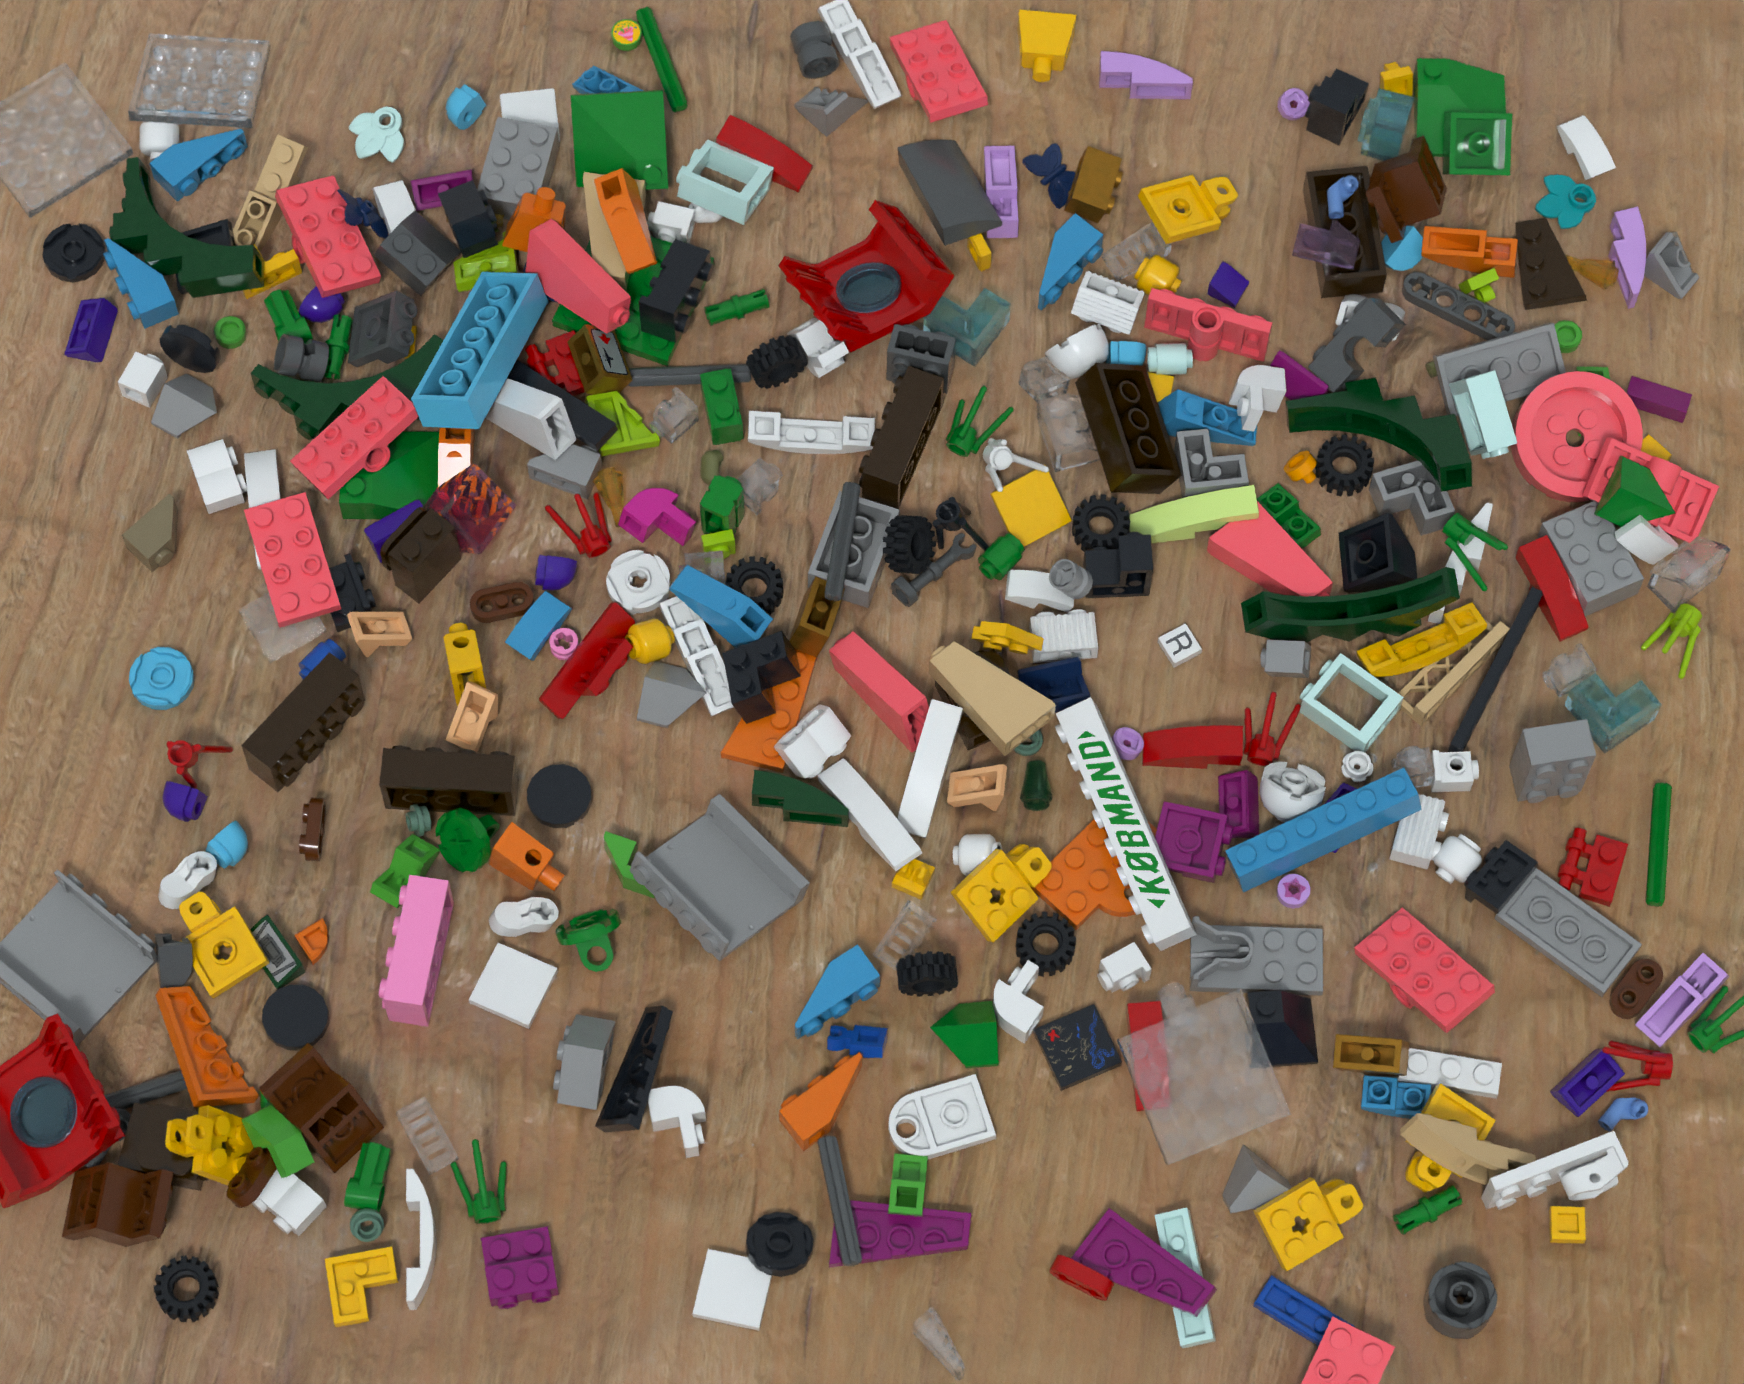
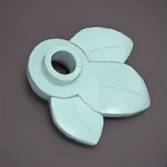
(376, 137)

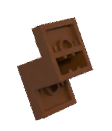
(1406, 189)
(321, 1107)
(118, 1204)

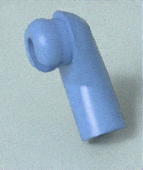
(1338, 194)
(1623, 1110)

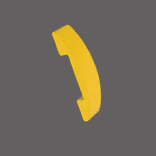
(1426, 647)

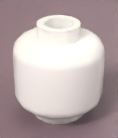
(157, 138)
(973, 850)
(1457, 859)

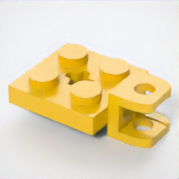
(1202, 206)
(1014, 877)
(209, 932)
(1450, 1107)
(203, 1140)
(1322, 1210)

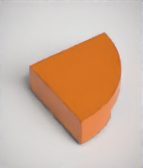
(314, 940)

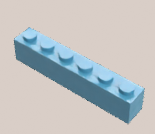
(1323, 829)

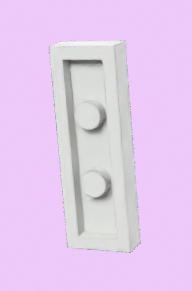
(1454, 1072)

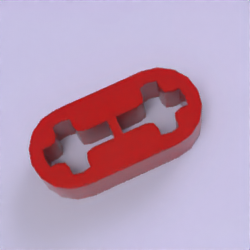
(1081, 1277)

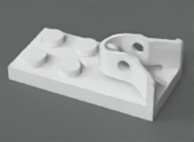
(1580, 1169)

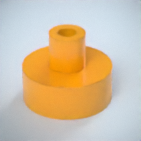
(1301, 467)

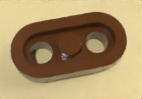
(501, 600)
(312, 842)
(1637, 987)
(251, 1178)

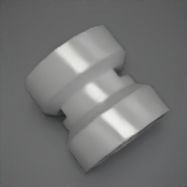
(1070, 579)

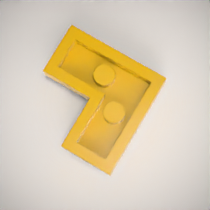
(1000, 635)
(349, 1278)

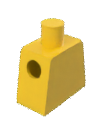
(1045, 41)
(462, 658)

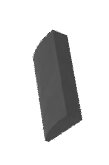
(947, 189)

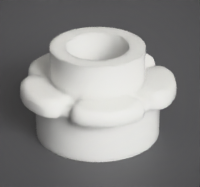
(1357, 758)

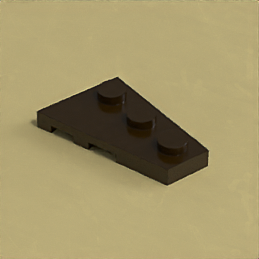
(1544, 267)

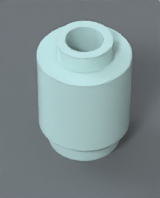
(1169, 359)

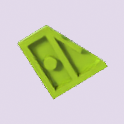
(490, 260)
(631, 431)

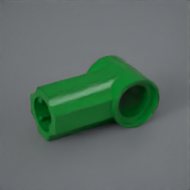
(286, 316)
(368, 1185)

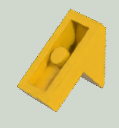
(276, 271)

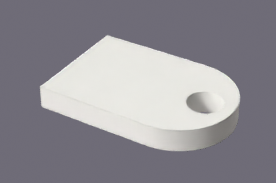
(944, 1119)

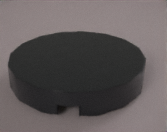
(73, 252)
(190, 348)
(559, 796)
(295, 1017)
(779, 1244)

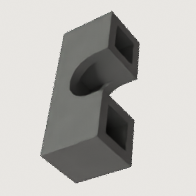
(1336, 361)

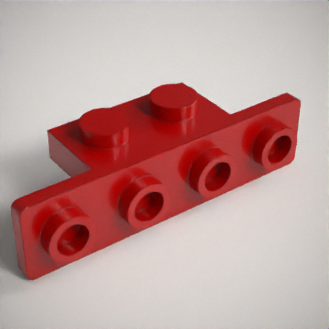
(591, 663)

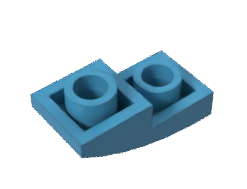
(537, 625)
(1394, 1098)

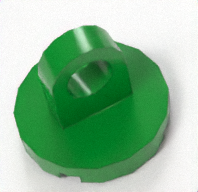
(465, 839)
(590, 931)

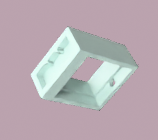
(718, 197)
(1483, 415)
(1337, 726)

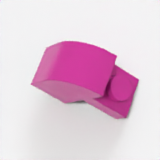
(654, 510)

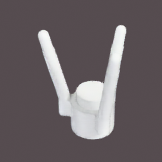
(1000, 457)

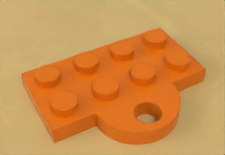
(1085, 879)

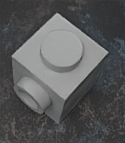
(1286, 658)

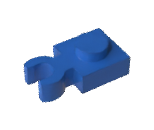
(862, 1039)

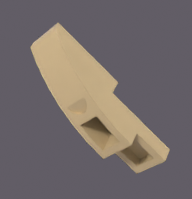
(261, 209)
(1458, 1149)

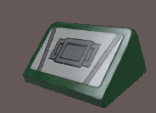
(284, 963)

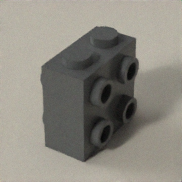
(922, 351)

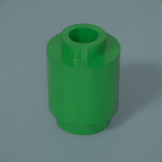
(1000, 557)

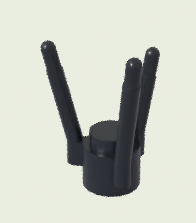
(952, 517)

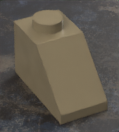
(154, 535)

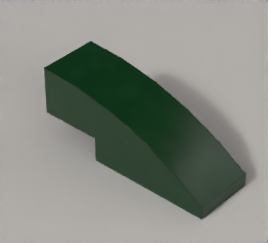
(798, 800)

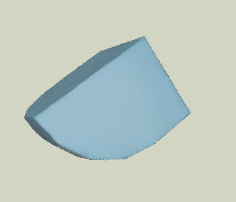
(1403, 253)

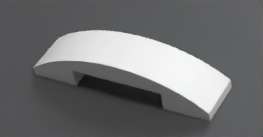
(810, 436)
(262, 479)
(419, 1278)

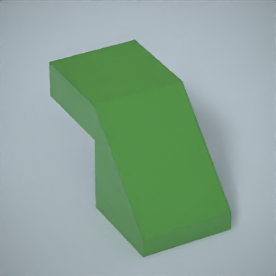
(621, 854)
(410, 858)
(284, 1141)
(908, 1185)

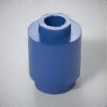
(318, 654)

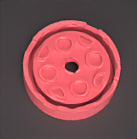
(1563, 404)

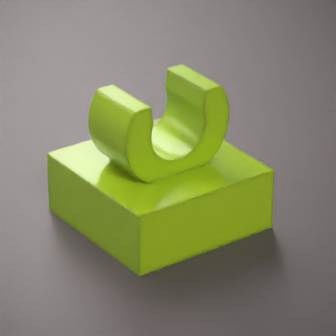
(1480, 285)

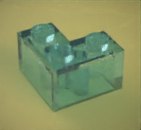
(1385, 124)
(972, 328)
(1612, 717)

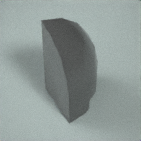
(173, 960)

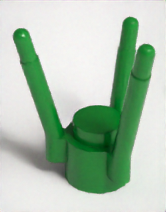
(962, 438)
(1463, 531)
(1706, 1034)
(485, 1207)

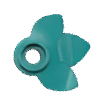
(1562, 201)

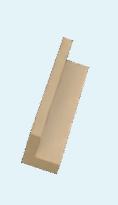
(1455, 674)

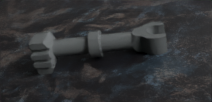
(907, 592)

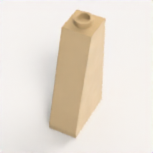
(601, 240)
(990, 697)

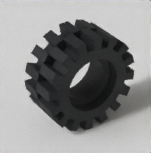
(776, 361)
(1348, 449)
(1099, 508)
(909, 544)
(762, 571)
(1052, 926)
(927, 973)
(172, 1274)

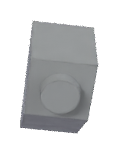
(570, 471)

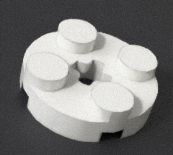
(643, 565)

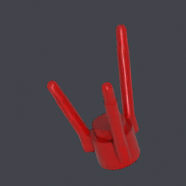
(593, 540)
(1262, 749)
(185, 755)
(1653, 1064)

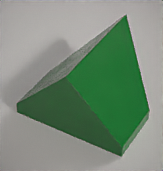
(1632, 493)
(970, 1033)

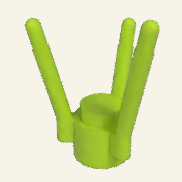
(1682, 623)

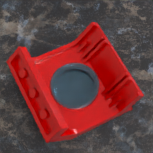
(874, 283)
(50, 1115)

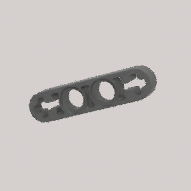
(1460, 304)

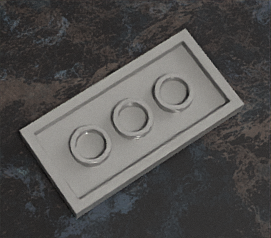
(1519, 359)
(1568, 932)

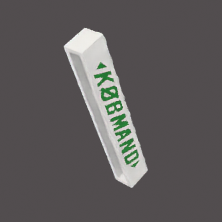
(1125, 824)

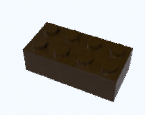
(1361, 220)
(1128, 428)
(902, 437)
(304, 723)
(449, 780)

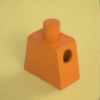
(531, 212)
(518, 849)

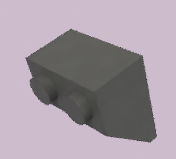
(417, 252)

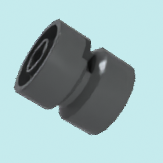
(814, 49)
(296, 357)

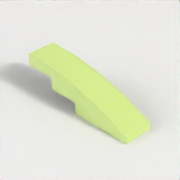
(1195, 513)

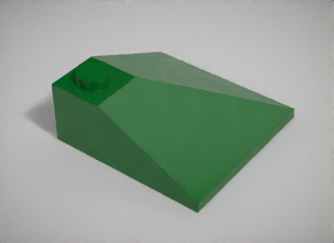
(1451, 87)
(620, 133)
(405, 478)

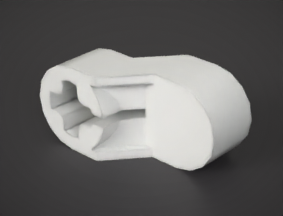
(187, 879)
(522, 917)

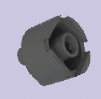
(1478, 1305)

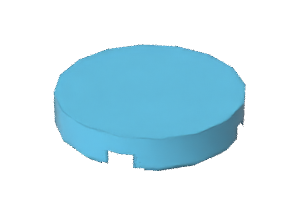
(161, 678)

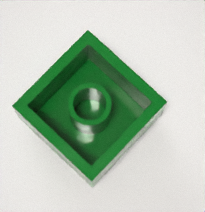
(1477, 143)

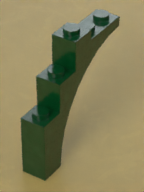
(200, 266)
(319, 404)
(1398, 421)
(1346, 617)

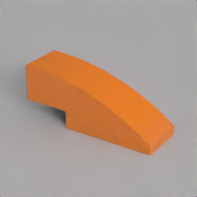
(1470, 250)

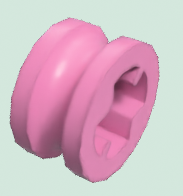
(568, 635)

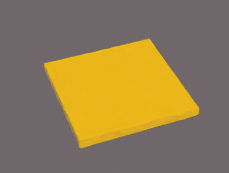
(1031, 506)

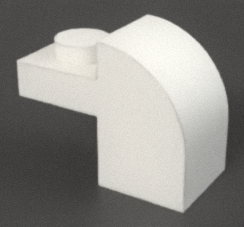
(820, 349)
(1258, 390)
(1012, 1008)
(680, 1108)

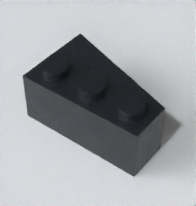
(675, 291)

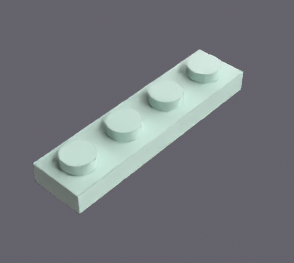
(1178, 1238)

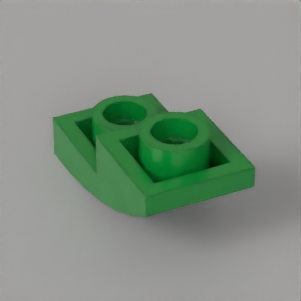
(1286, 512)

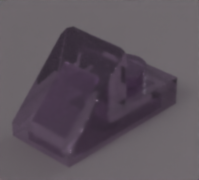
(1326, 246)

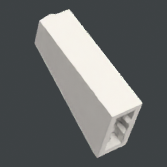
(533, 417)

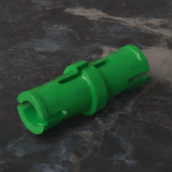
(736, 307)
(338, 345)
(1427, 1209)

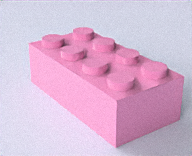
(417, 950)

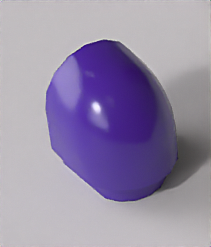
(321, 309)
(554, 572)
(183, 801)

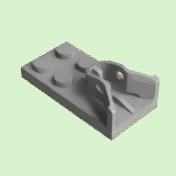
(1256, 959)

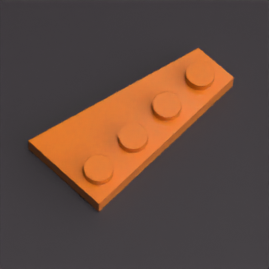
(755, 741)
(201, 1053)

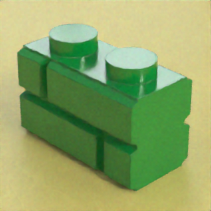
(721, 406)
(722, 505)

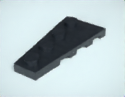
(633, 1082)

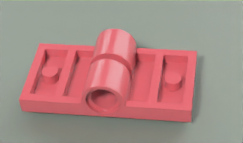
(938, 71)
(324, 240)
(1207, 326)
(356, 438)
(1686, 493)
(292, 559)
(1424, 970)
(1348, 1356)

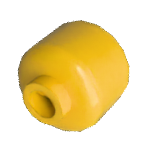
(1157, 274)
(650, 641)

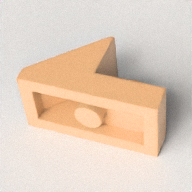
(379, 629)
(472, 717)
(978, 786)

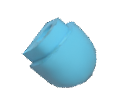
(464, 107)
(1126, 353)
(229, 845)

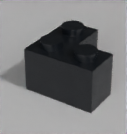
(1335, 105)
(470, 218)
(1121, 570)
(757, 668)

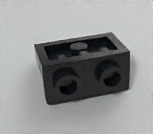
(350, 591)
(1500, 877)

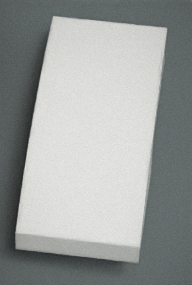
(1586, 144)
(393, 203)
(1645, 541)
(1034, 587)

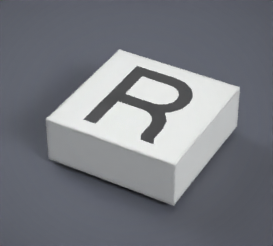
(1179, 645)

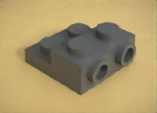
(382, 329)

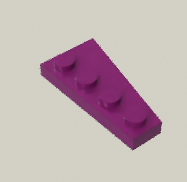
(903, 1236)
(1142, 1265)

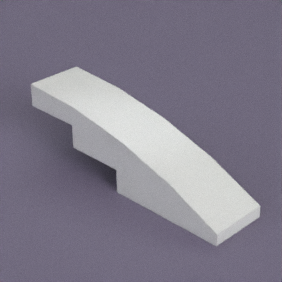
(859, 53)
(1472, 551)
(698, 654)
(929, 767)
(870, 814)

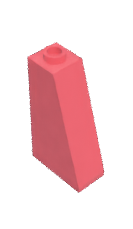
(576, 278)
(1268, 557)
(882, 688)

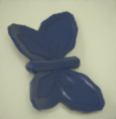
(1050, 166)
(363, 210)

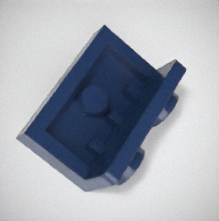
(1057, 681)

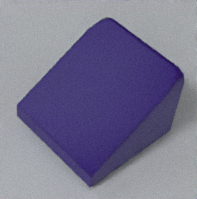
(1227, 285)

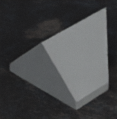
(827, 109)
(1670, 267)
(183, 405)
(667, 694)
(1252, 1183)

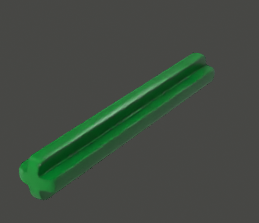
(661, 59)
(1658, 844)

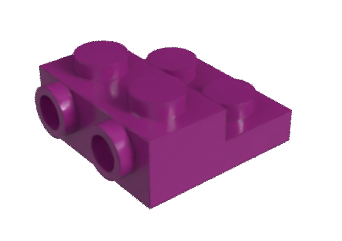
(1193, 840)
(519, 1267)

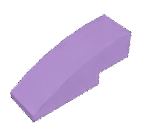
(1143, 76)
(1002, 188)
(1629, 252)
(1682, 1000)

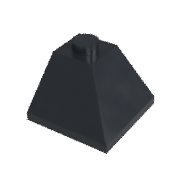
(1376, 555)
(1284, 1027)

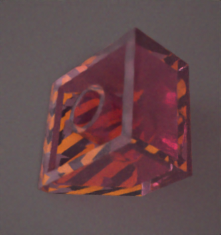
(472, 506)

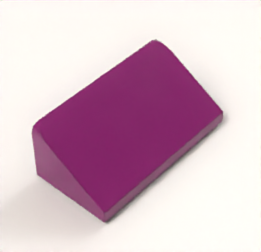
(427, 189)
(1299, 381)
(1659, 399)
(1240, 802)

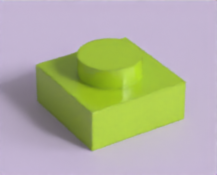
(719, 541)

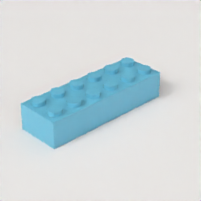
(479, 350)

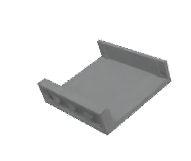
(721, 879)
(73, 957)

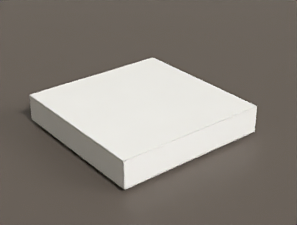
(513, 985)
(731, 1291)

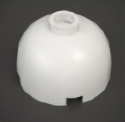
(1080, 351)
(1290, 791)

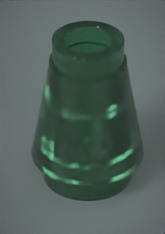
(1036, 787)

